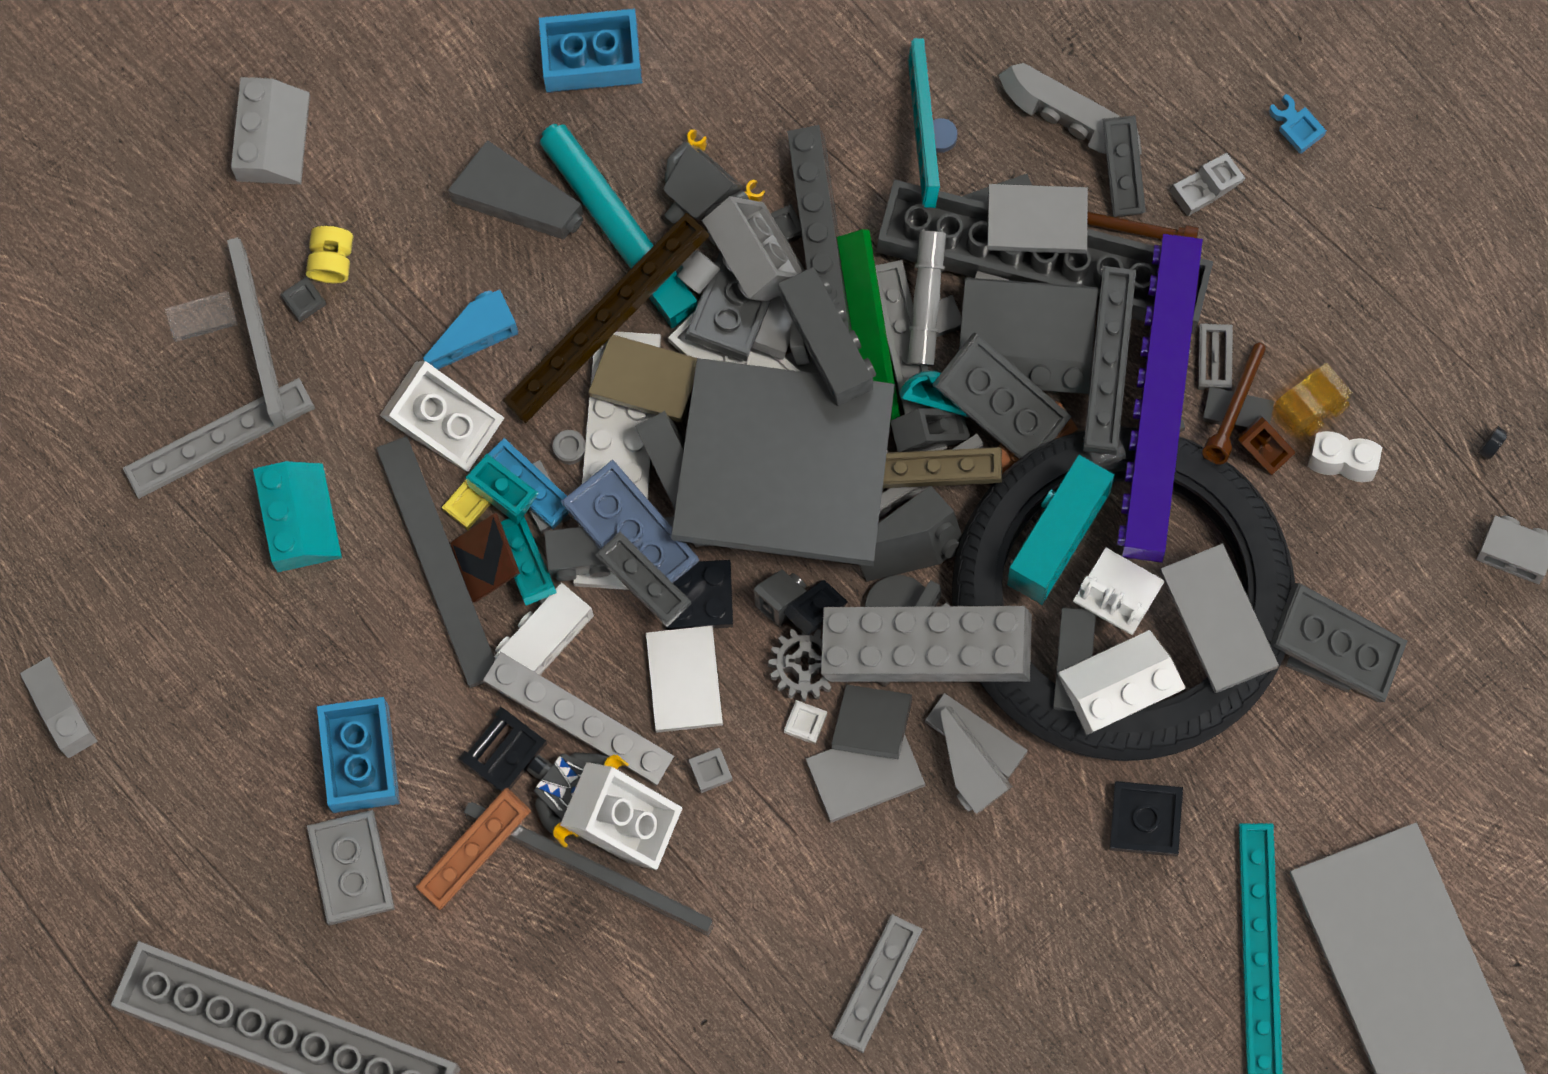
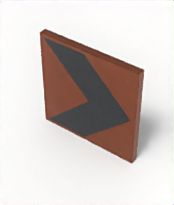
(485, 558)

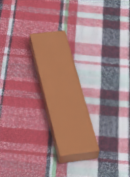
(473, 849)

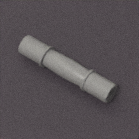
(926, 298)

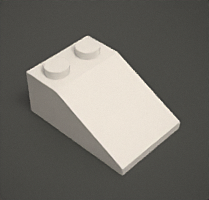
(441, 415)

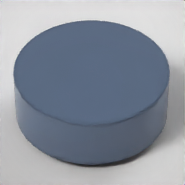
(945, 135)

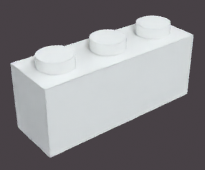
(547, 630)

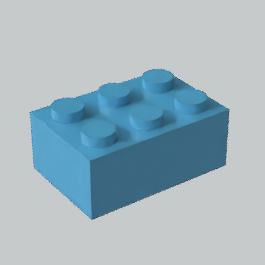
(590, 50)
(358, 755)

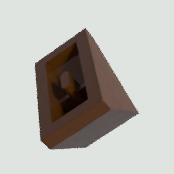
(1266, 445)

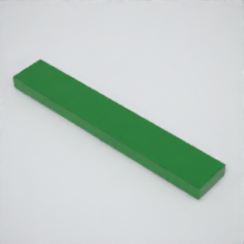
(866, 305)

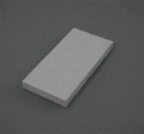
(1219, 618)

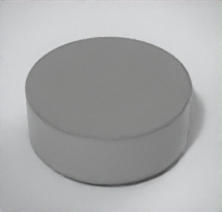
(569, 447)

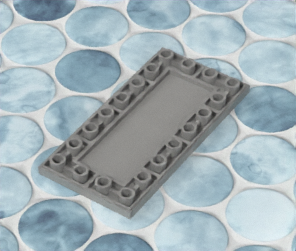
(1404, 960)

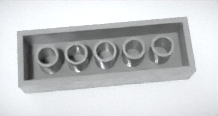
(926, 644)

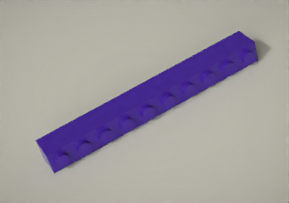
(1161, 399)

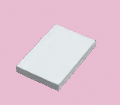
(684, 679)

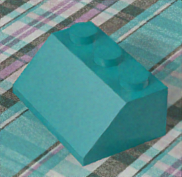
(297, 514)

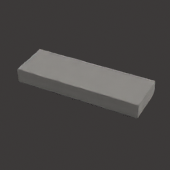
(1001, 749)

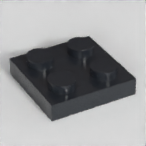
(710, 592)
(1146, 818)

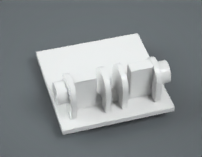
(1118, 591)

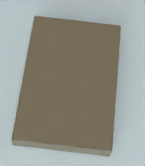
(644, 378)

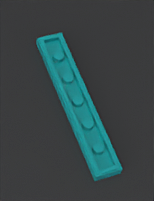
(923, 123)

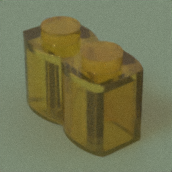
(1313, 401)

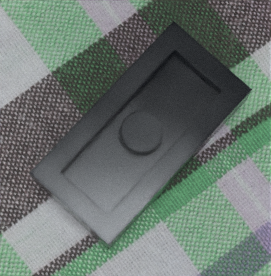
(809, 608)

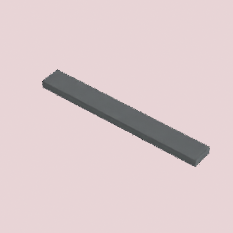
(437, 559)
(603, 875)

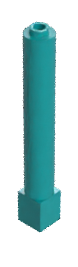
(673, 297)

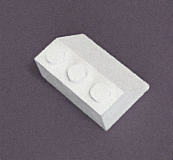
(1120, 681)

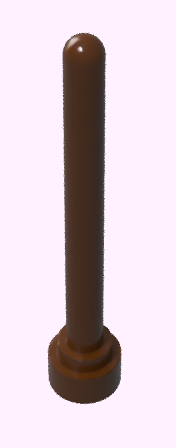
(1138, 228)
(1218, 447)

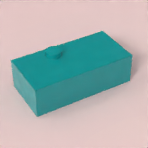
(1060, 529)

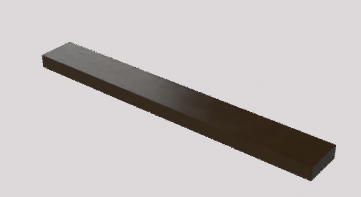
(606, 317)

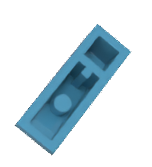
(476, 328)

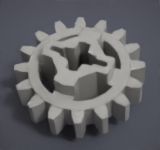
(790, 664)

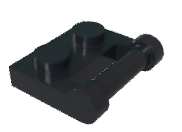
(512, 755)

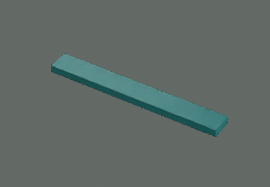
(1260, 948)

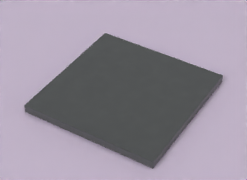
(782, 464)

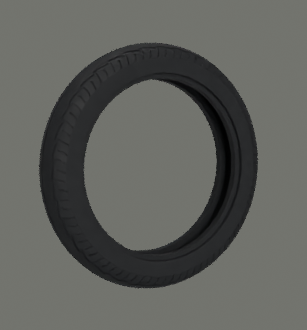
(1169, 724)

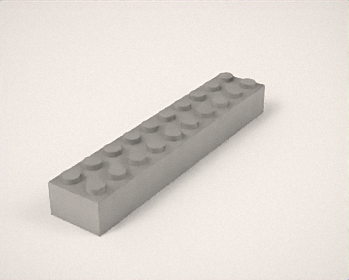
(258, 1022)

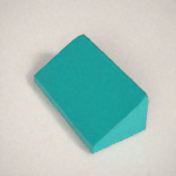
(501, 488)

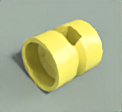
(329, 249)

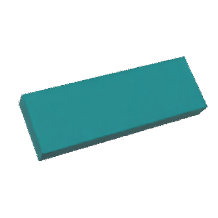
(534, 578)

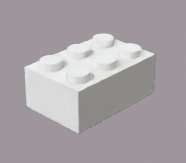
(621, 816)

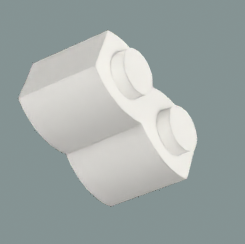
(1352, 458)

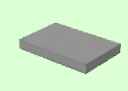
(1037, 218)
(859, 781)
(350, 867)

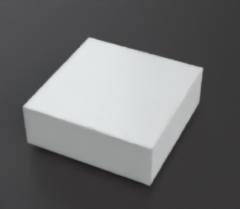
(805, 722)

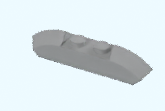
(1057, 103)

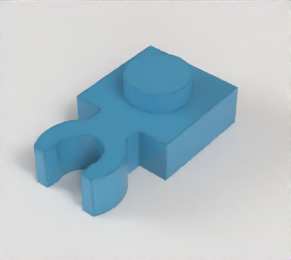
(1299, 127)

